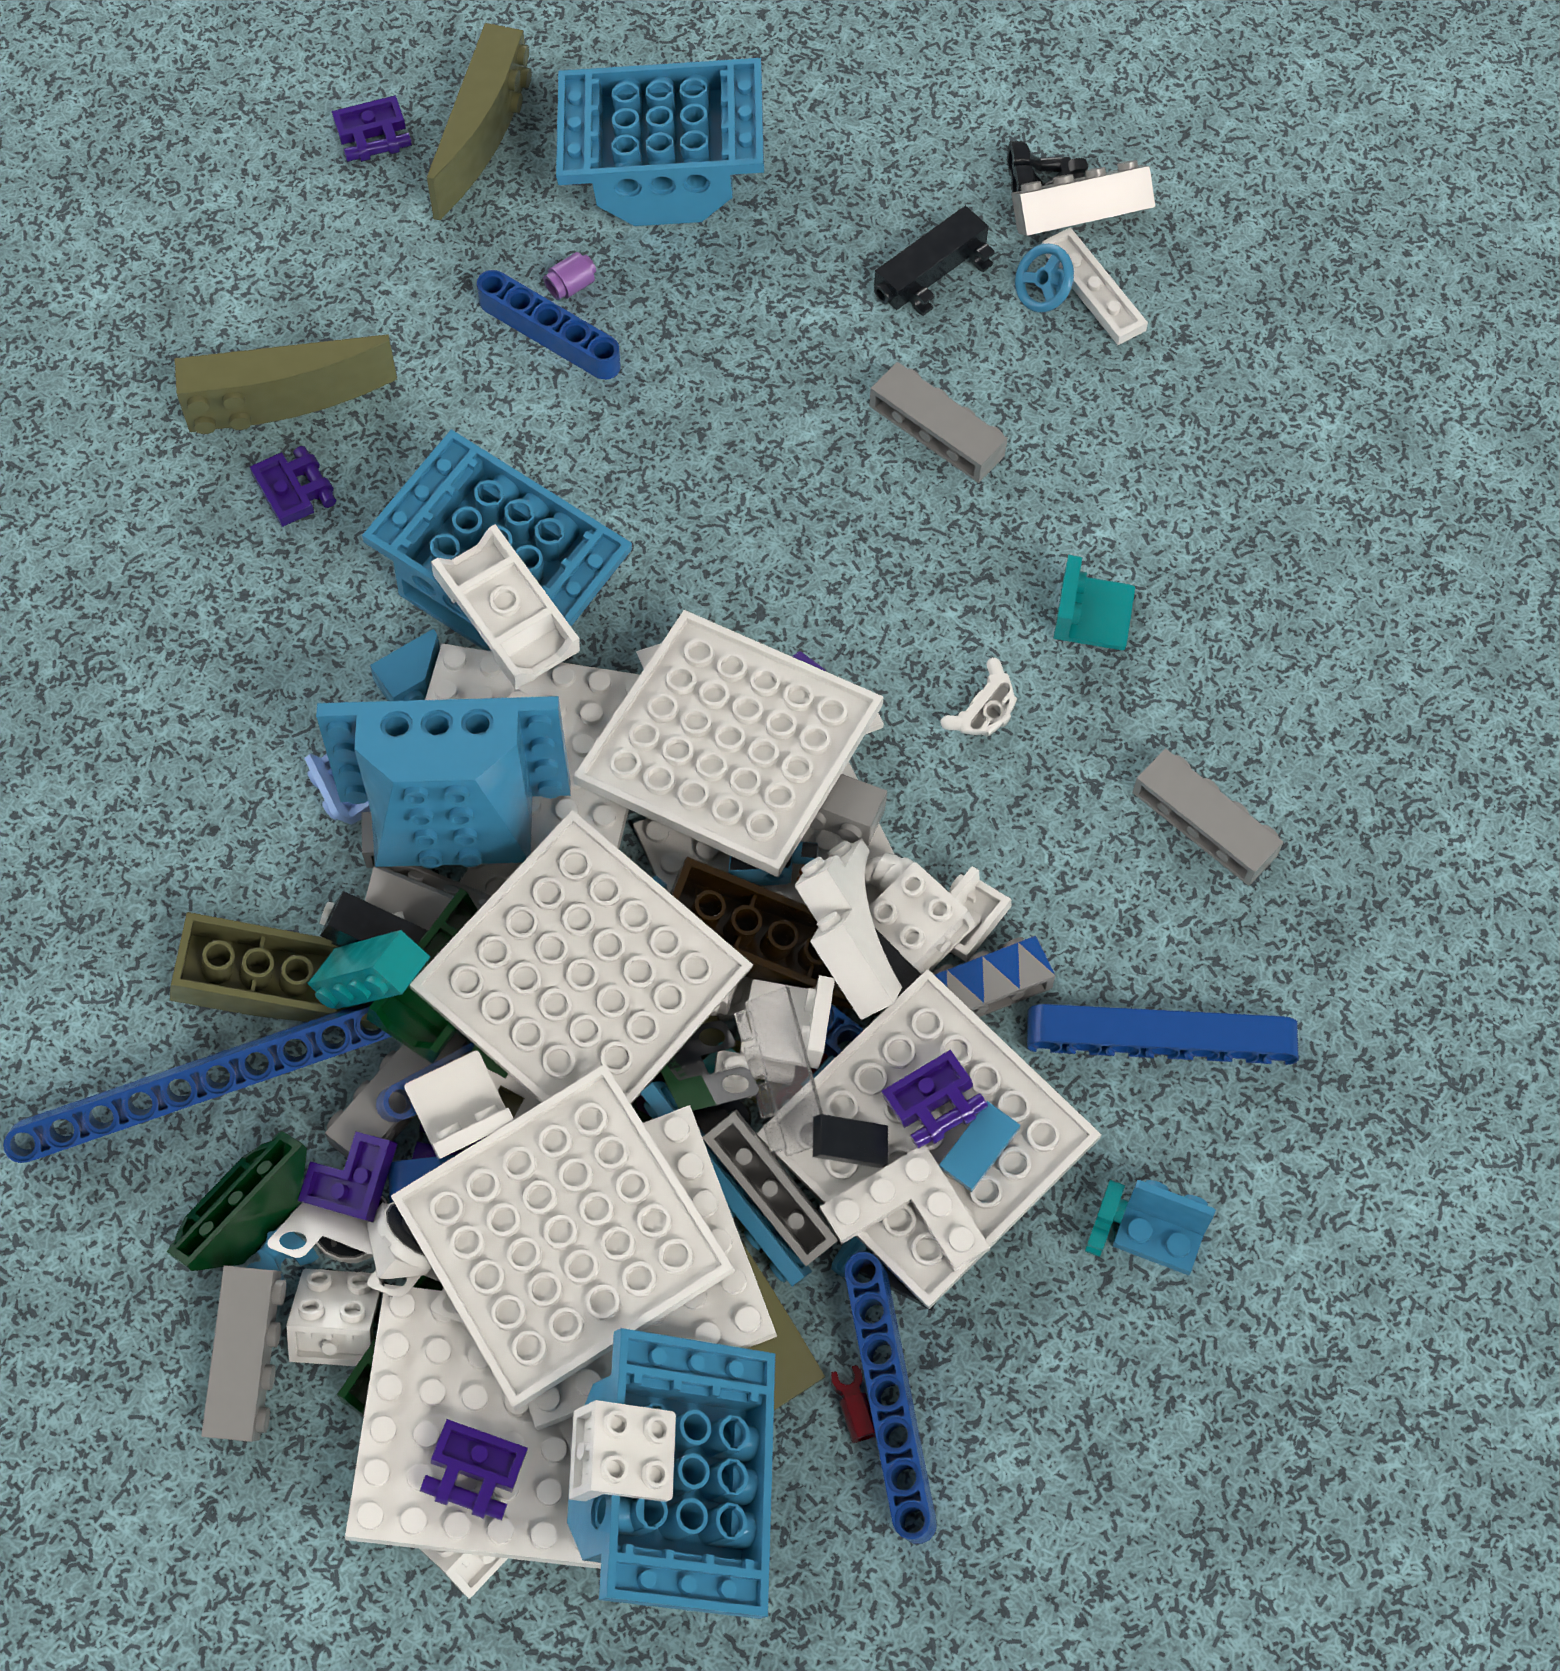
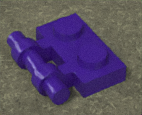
(371, 120)
(284, 492)
(928, 1089)
(478, 1457)

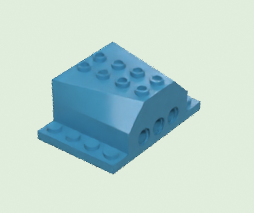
(661, 136)
(454, 503)
(447, 774)
(713, 1537)

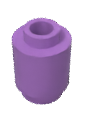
(570, 276)

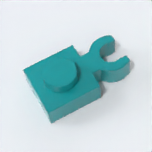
(1110, 1210)

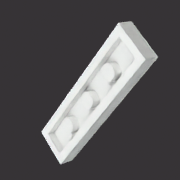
(1099, 290)

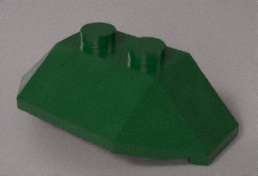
(243, 1207)

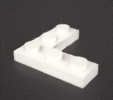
(907, 1180)

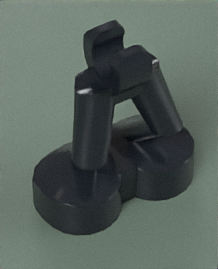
(1021, 162)

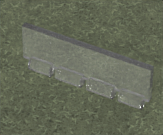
(784, 1063)

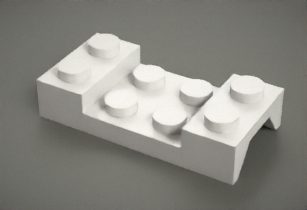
(507, 608)

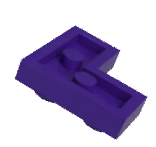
(356, 1188)

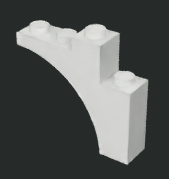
(845, 930)

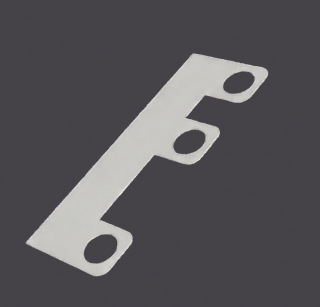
(348, 1230)

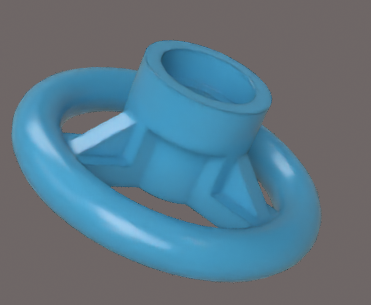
(1051, 279)

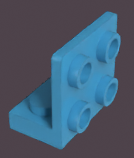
(1163, 1226)

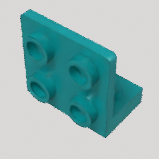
(1093, 609)

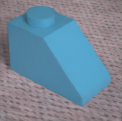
(408, 670)

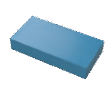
(979, 1146)

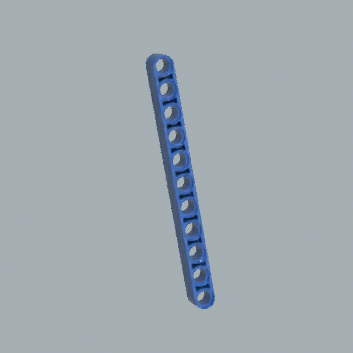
(196, 1074)

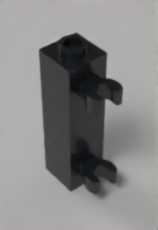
(931, 258)
(358, 920)

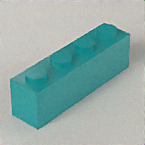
(368, 970)

